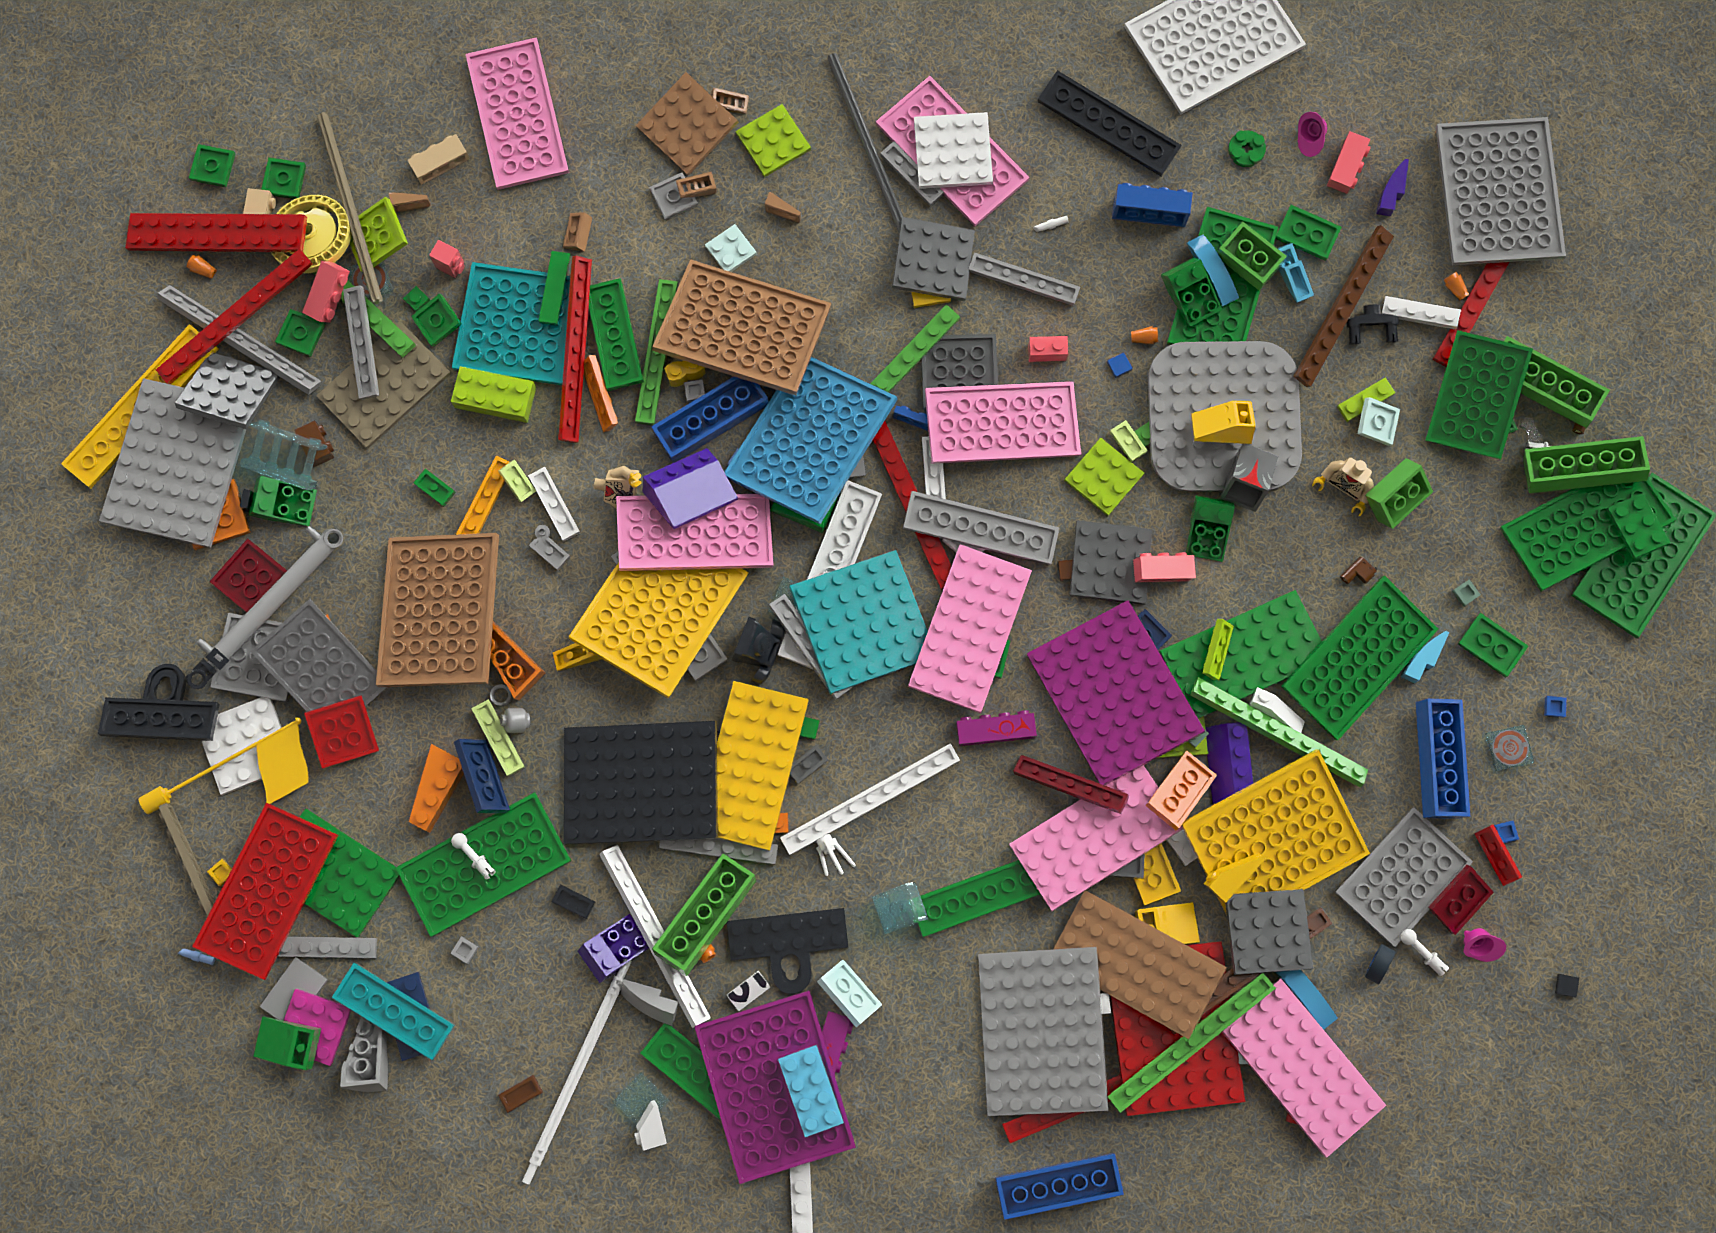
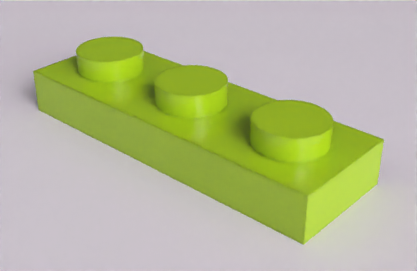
(1353, 406)
(1218, 649)

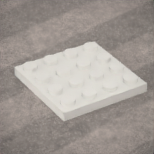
(953, 150)
(234, 732)

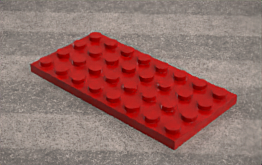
(265, 891)

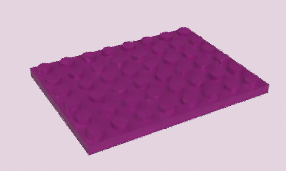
(1115, 693)
(752, 1091)

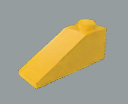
(573, 656)
(1230, 878)

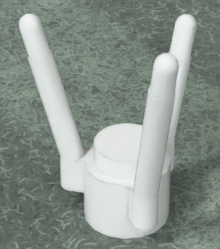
(826, 845)

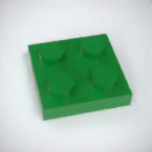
(212, 165)
(284, 178)
(436, 320)
(300, 333)

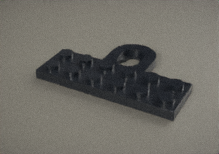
(160, 718)
(788, 935)

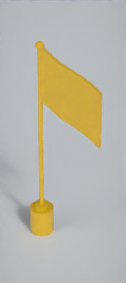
(279, 762)

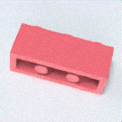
(1349, 162)
(326, 291)
(1164, 568)

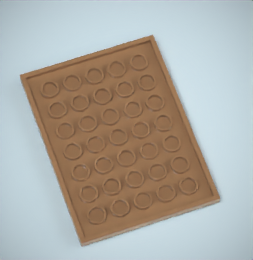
(742, 327)
(438, 610)

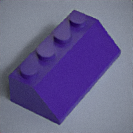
(1228, 759)

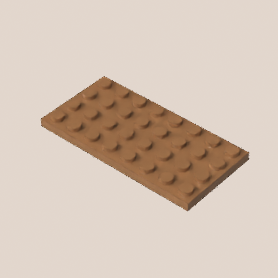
(1143, 964)

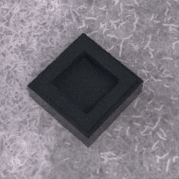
(246, 500)
(1567, 985)

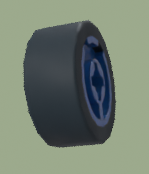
(1380, 964)

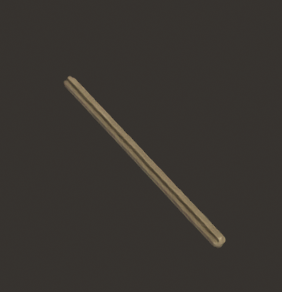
(349, 208)

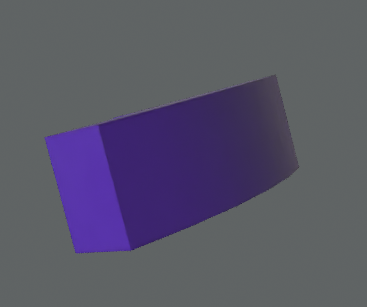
(1393, 190)

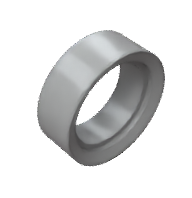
(494, 689)

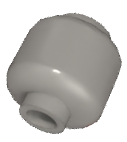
(515, 720)

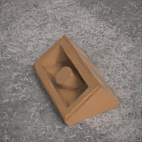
(577, 231)

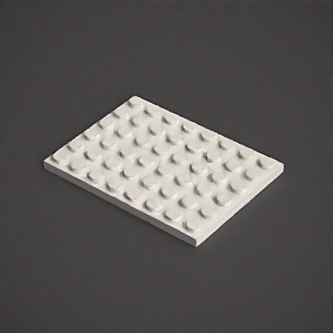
(1211, 44)

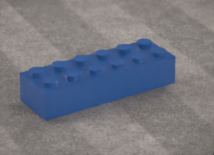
(709, 417)
(1442, 759)
(1059, 1185)

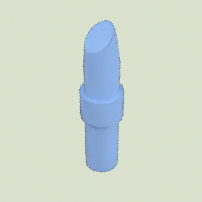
(197, 956)

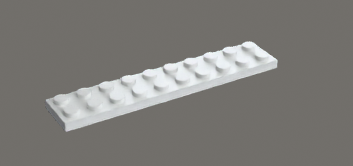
(839, 545)

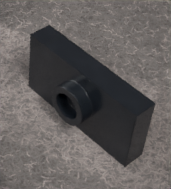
(573, 901)

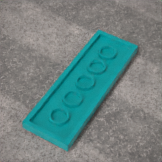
(393, 1011)

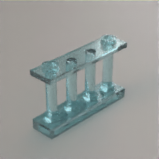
(270, 468)

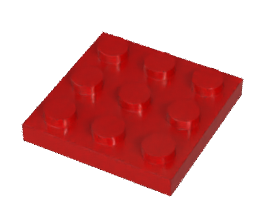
(341, 731)

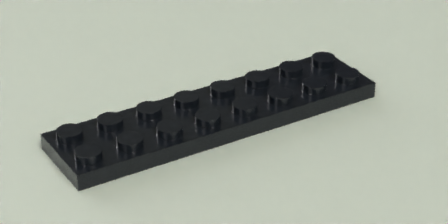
(1109, 123)

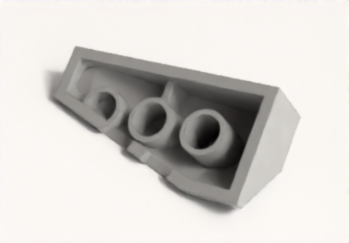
(367, 1061)

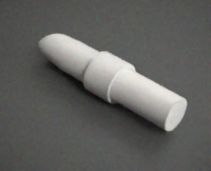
(1050, 224)

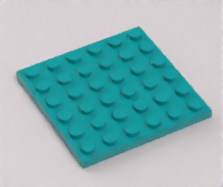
(503, 326)
(861, 621)

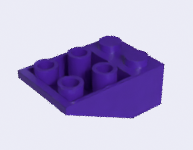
(611, 947)

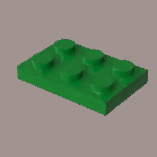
(1308, 232)
(1638, 526)
(1493, 645)

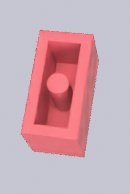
(447, 259)
(1048, 348)

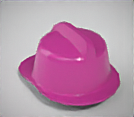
(1311, 133)
(1482, 945)

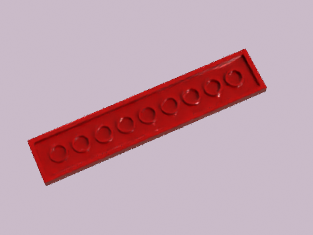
(216, 232)

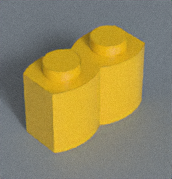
(682, 371)

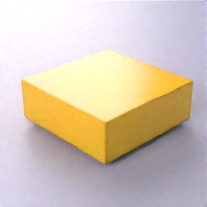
(220, 872)

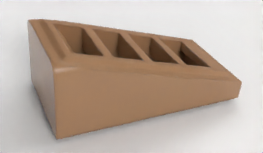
(729, 95)
(701, 178)
(405, 202)
(781, 208)

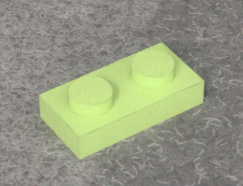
(1128, 441)
(517, 480)

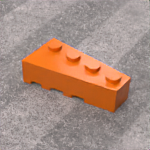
(513, 664)
(436, 787)

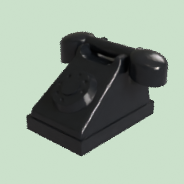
(759, 647)

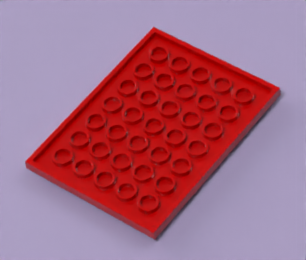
(1203, 1080)

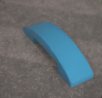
(1215, 269)
(1309, 996)

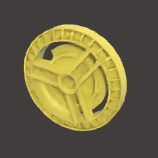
(319, 229)

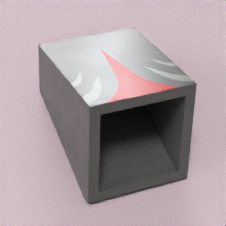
(1249, 477)

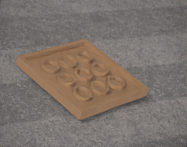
(687, 123)

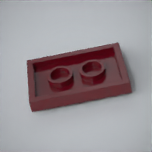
(1460, 899)

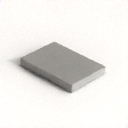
(296, 976)

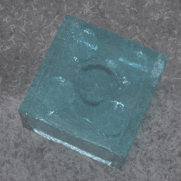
(900, 907)

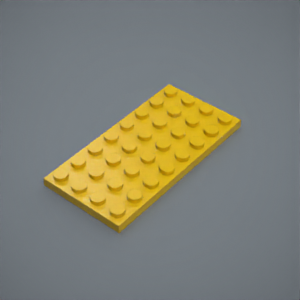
(755, 761)

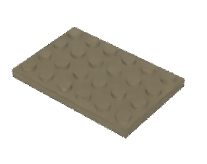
(400, 385)

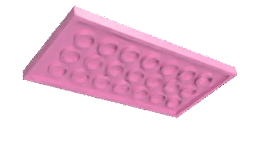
(517, 113)
(972, 201)
(1002, 422)
(722, 539)
(969, 628)
(1091, 841)
(1304, 1069)

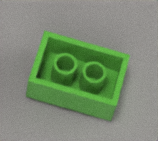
(1251, 256)
(1399, 493)

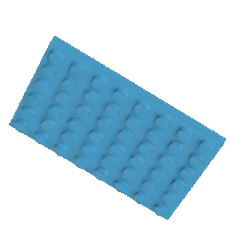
(811, 440)

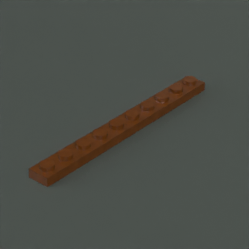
(1343, 306)
(1230, 983)

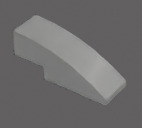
(649, 1001)

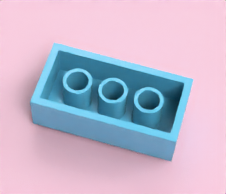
(811, 1091)

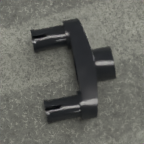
(1370, 317)

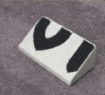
(748, 991)

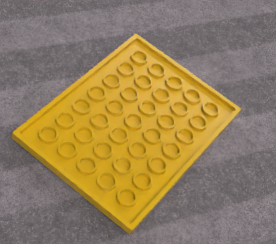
(656, 620)
(1288, 818)

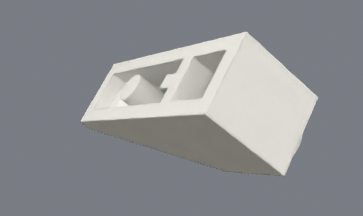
(1277, 709)

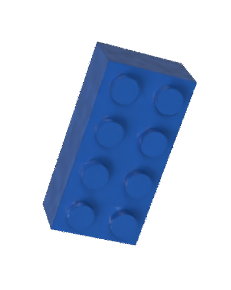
(1152, 205)

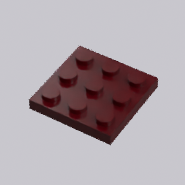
(248, 575)

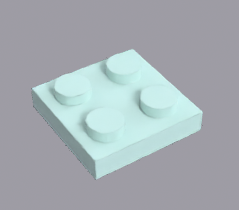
(730, 249)
(1378, 421)

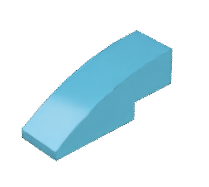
(1295, 275)
(1424, 658)

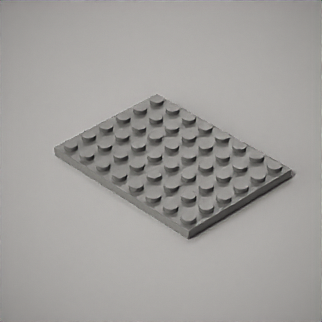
(1500, 191)
(172, 469)
(1042, 1032)

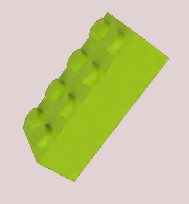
(493, 394)

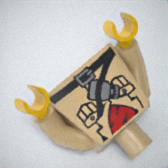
(1349, 477)
(618, 482)

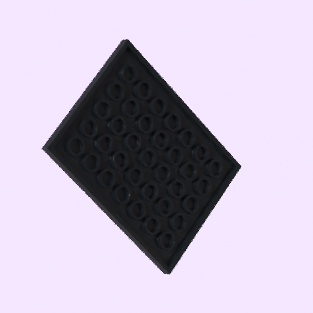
(640, 782)

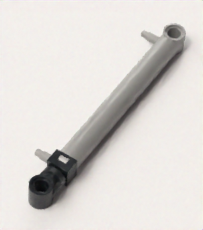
(264, 608)

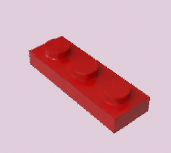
(1498, 855)

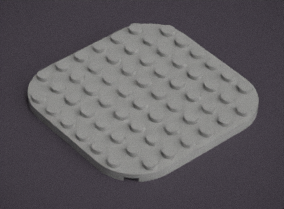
(1207, 374)

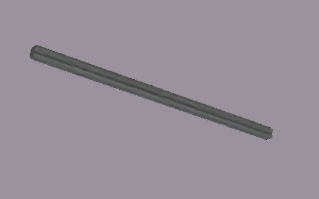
(866, 139)

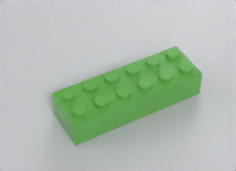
(1561, 388)
(1586, 464)
(704, 914)

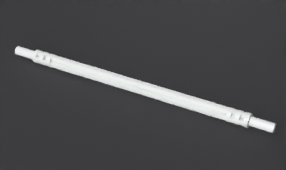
(576, 1072)

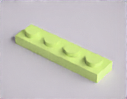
(498, 737)

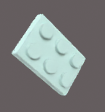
(849, 993)

